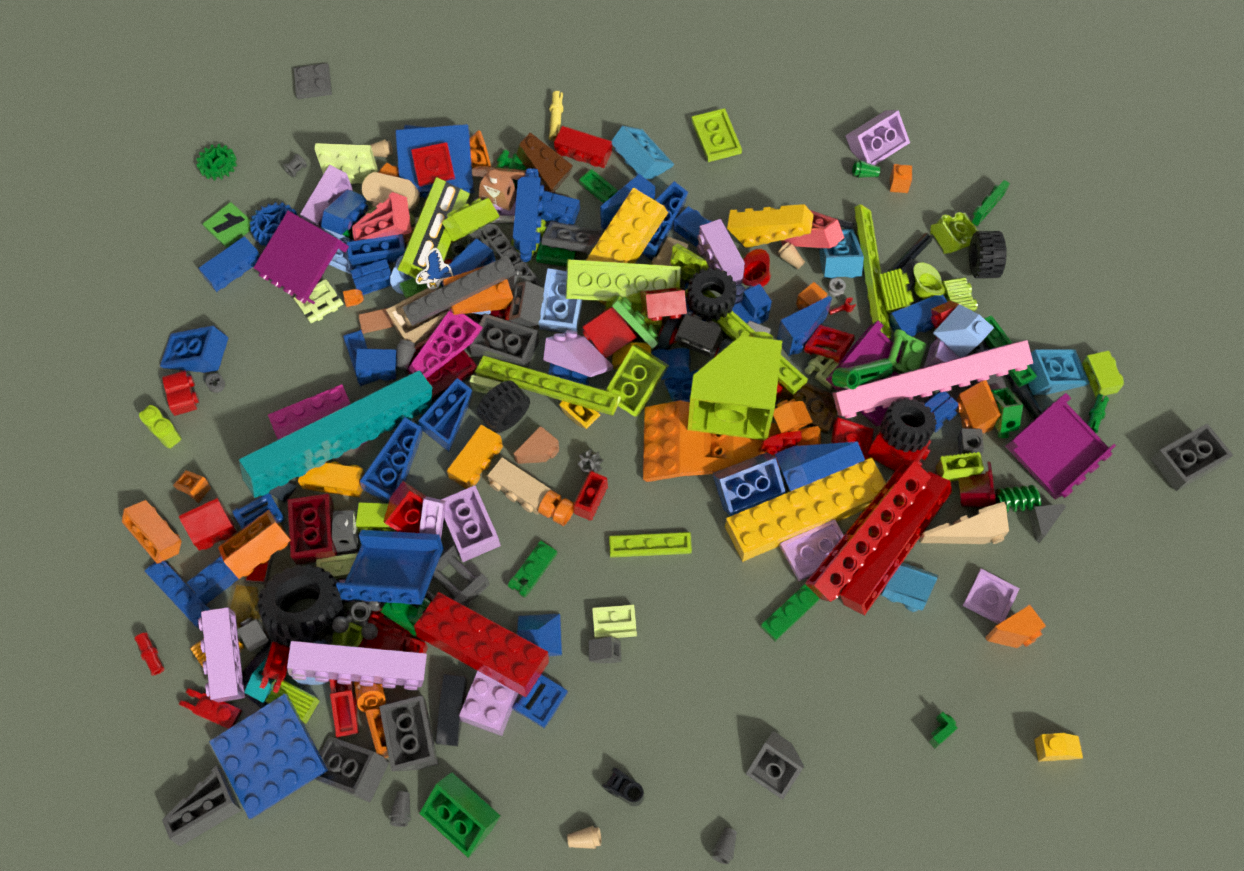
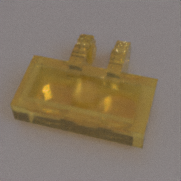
(244, 602)

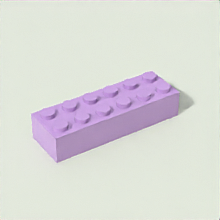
(356, 664)

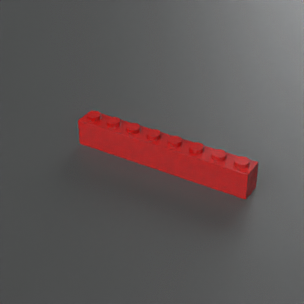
(893, 548)

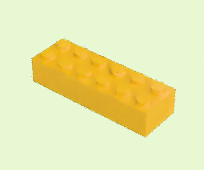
(629, 230)

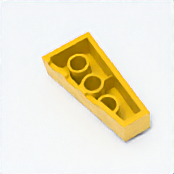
(770, 224)

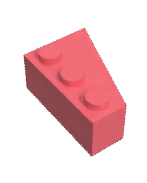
(387, 220)
(824, 233)

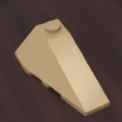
(982, 528)

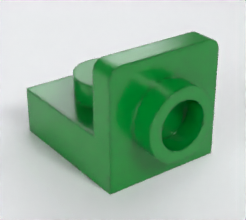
(941, 734)

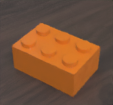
(254, 544)

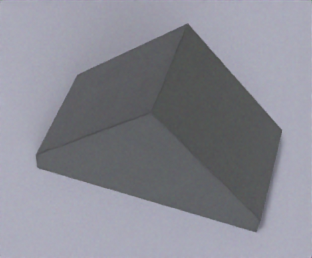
(1043, 519)

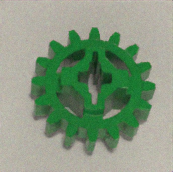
(218, 160)

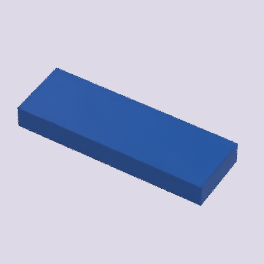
(353, 342)

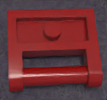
(832, 339)

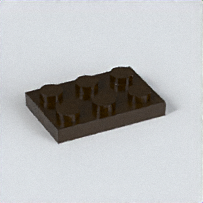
(818, 403)

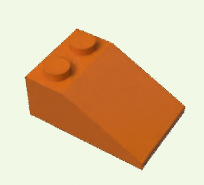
(493, 298)

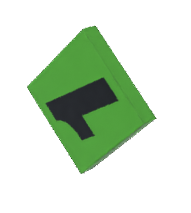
(228, 225)

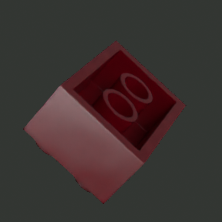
(311, 528)

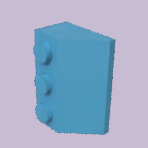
(641, 152)

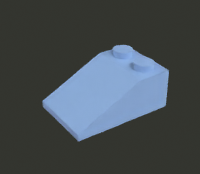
(556, 311)

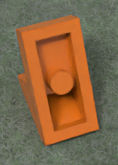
(193, 485)

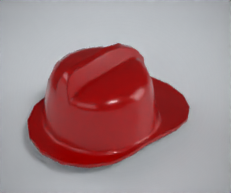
(756, 268)

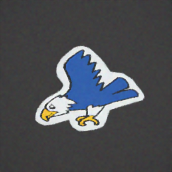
(435, 270)

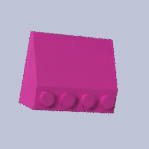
(308, 411)

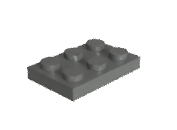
(571, 237)

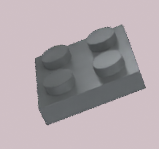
(312, 81)

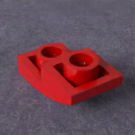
(774, 444)

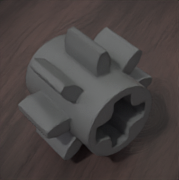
(590, 461)

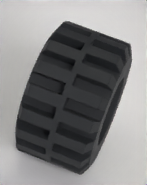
(987, 254)
(711, 281)
(503, 406)
(905, 436)

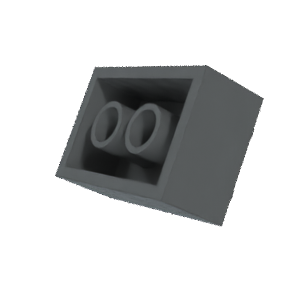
(505, 341)
(1191, 457)

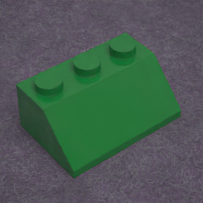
(459, 814)

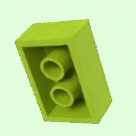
(637, 379)

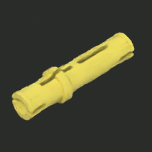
(556, 110)

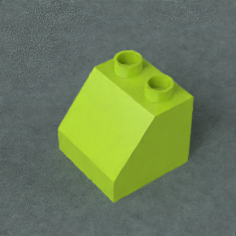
(737, 389)

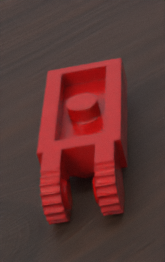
(275, 666)
(216, 712)

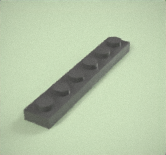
(459, 290)

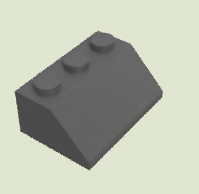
(409, 735)

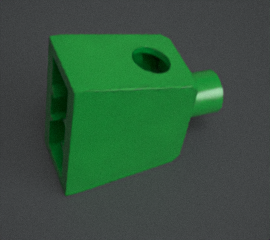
(1010, 412)

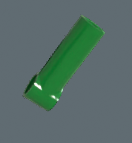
(861, 374)

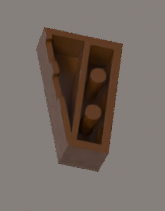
(551, 166)

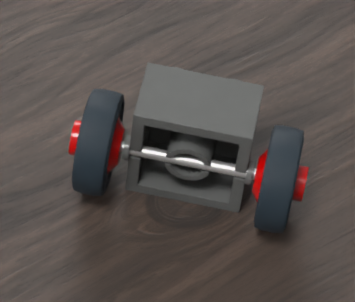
(694, 335)

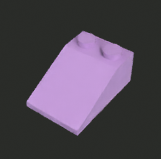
(575, 354)

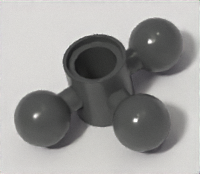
(369, 630)

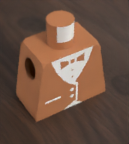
(498, 189)

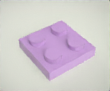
(991, 597)

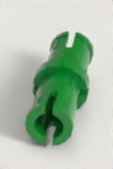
(1097, 413)

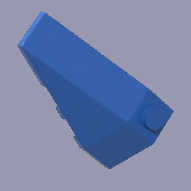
(813, 462)

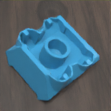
(910, 586)

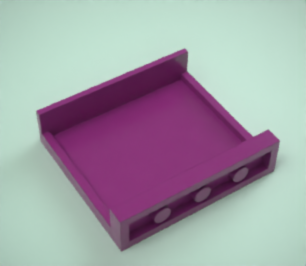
(297, 256)
(868, 348)
(1059, 448)

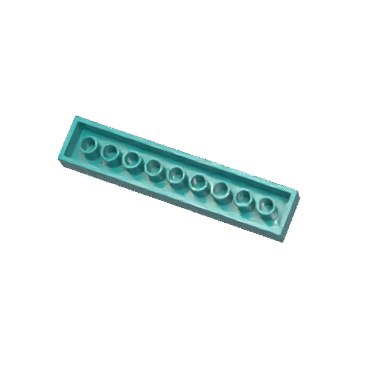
(335, 434)

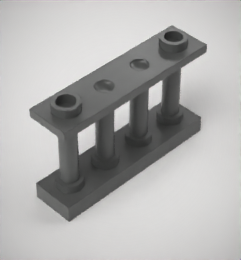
(476, 584)

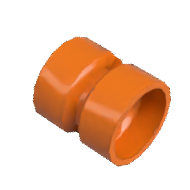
(555, 507)
(369, 696)

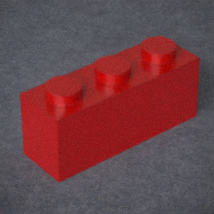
(583, 147)

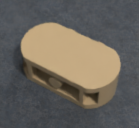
(378, 186)

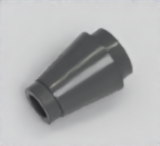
(404, 354)
(400, 811)
(725, 846)

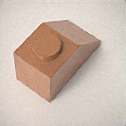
(537, 448)

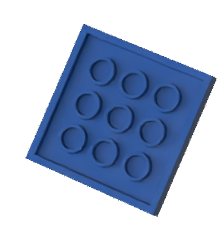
(268, 756)

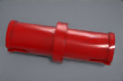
(149, 654)

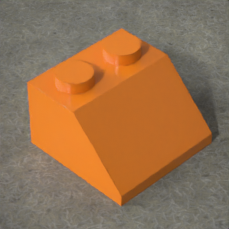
(978, 408)
(1018, 629)

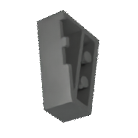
(202, 809)

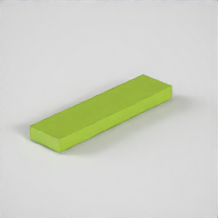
(650, 544)

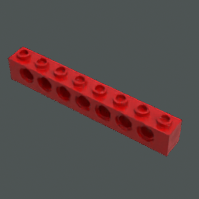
(895, 487)

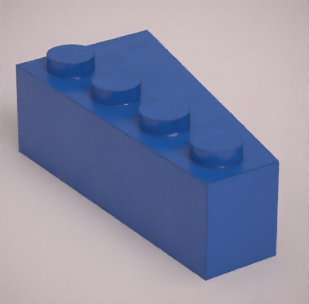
(673, 200)
(393, 462)

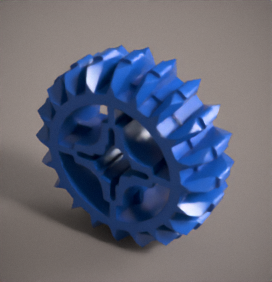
(272, 217)

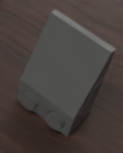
(352, 768)

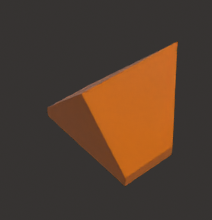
(479, 152)

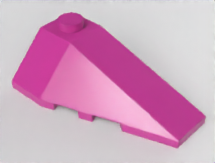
(447, 341)

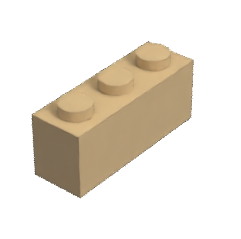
(517, 485)

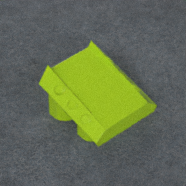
(953, 232)
(689, 261)

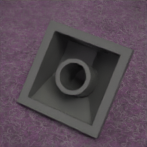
(776, 765)

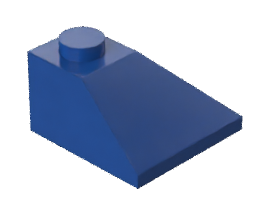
(542, 631)

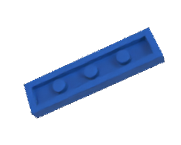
(177, 591)

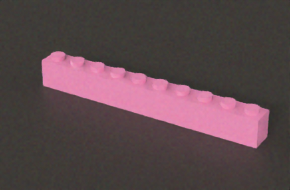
(932, 378)

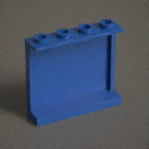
(459, 148)
(392, 567)

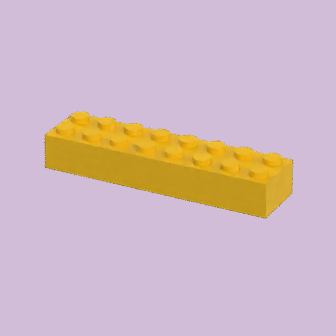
(804, 509)

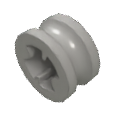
(831, 288)

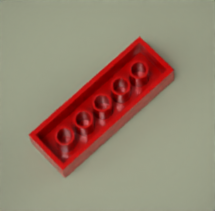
(482, 644)

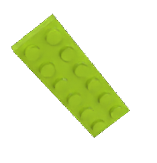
(609, 279)

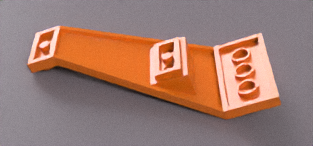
(679, 452)

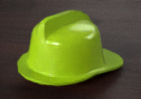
(928, 281)

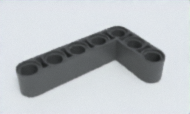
(495, 242)

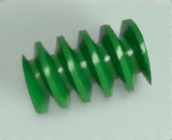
(1018, 497)

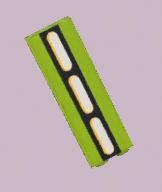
(429, 230)

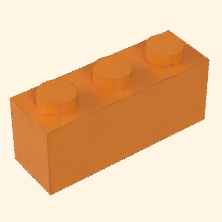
(151, 531)

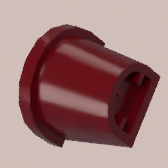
(977, 490)

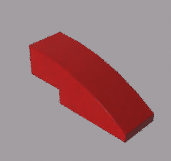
(344, 708)

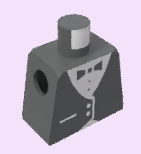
(345, 529)

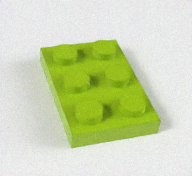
(716, 135)

